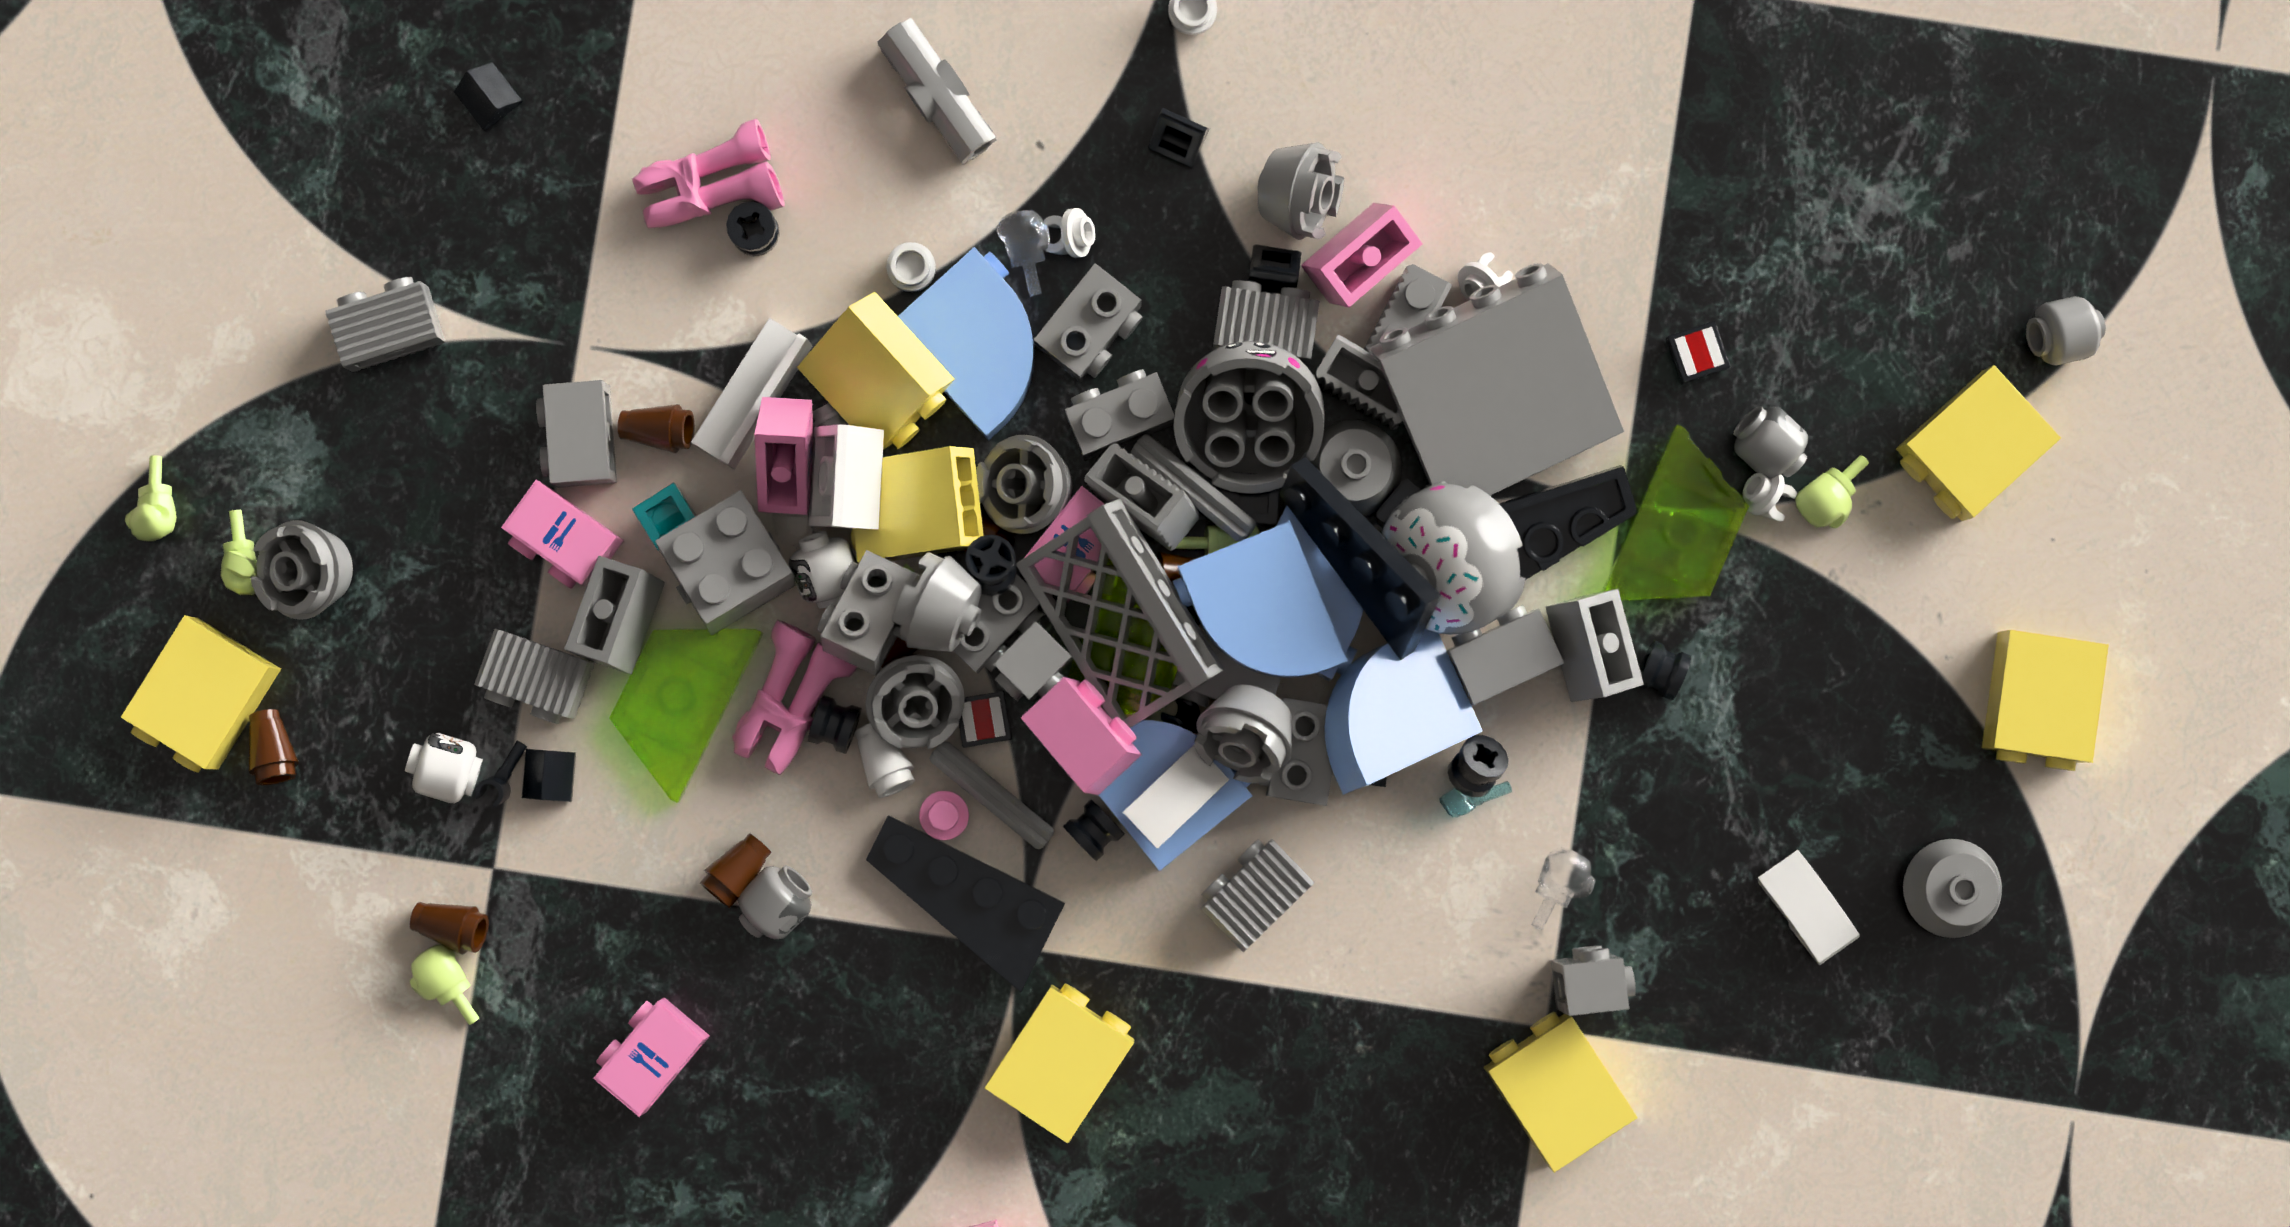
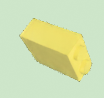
(877, 372)
(1977, 444)
(924, 505)
(199, 695)
(2044, 699)
(1061, 1061)
(1559, 1090)

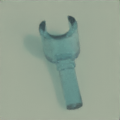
(1459, 804)

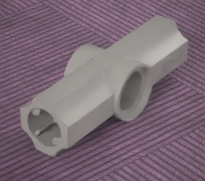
(936, 90)

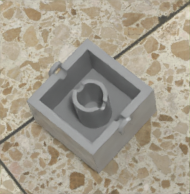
(725, 562)

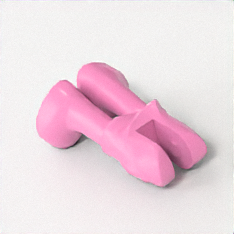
(694, 201)
(768, 710)

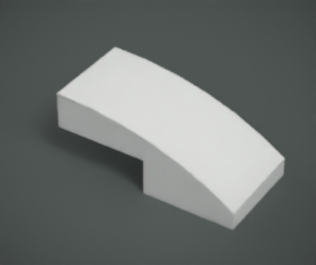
(1175, 797)
(1808, 907)

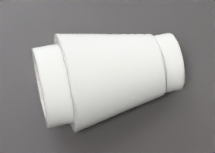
(884, 764)

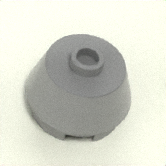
(1300, 189)
(1360, 463)
(1023, 484)
(301, 569)
(938, 606)
(915, 701)
(1246, 732)
(1952, 888)

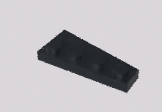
(1568, 516)
(1368, 564)
(979, 904)

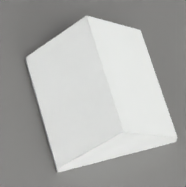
(846, 477)

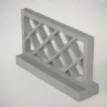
(1153, 593)

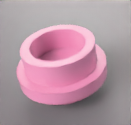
(944, 815)

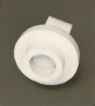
(1076, 233)
(1478, 275)
(1764, 493)

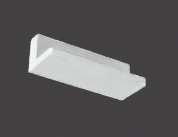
(762, 373)

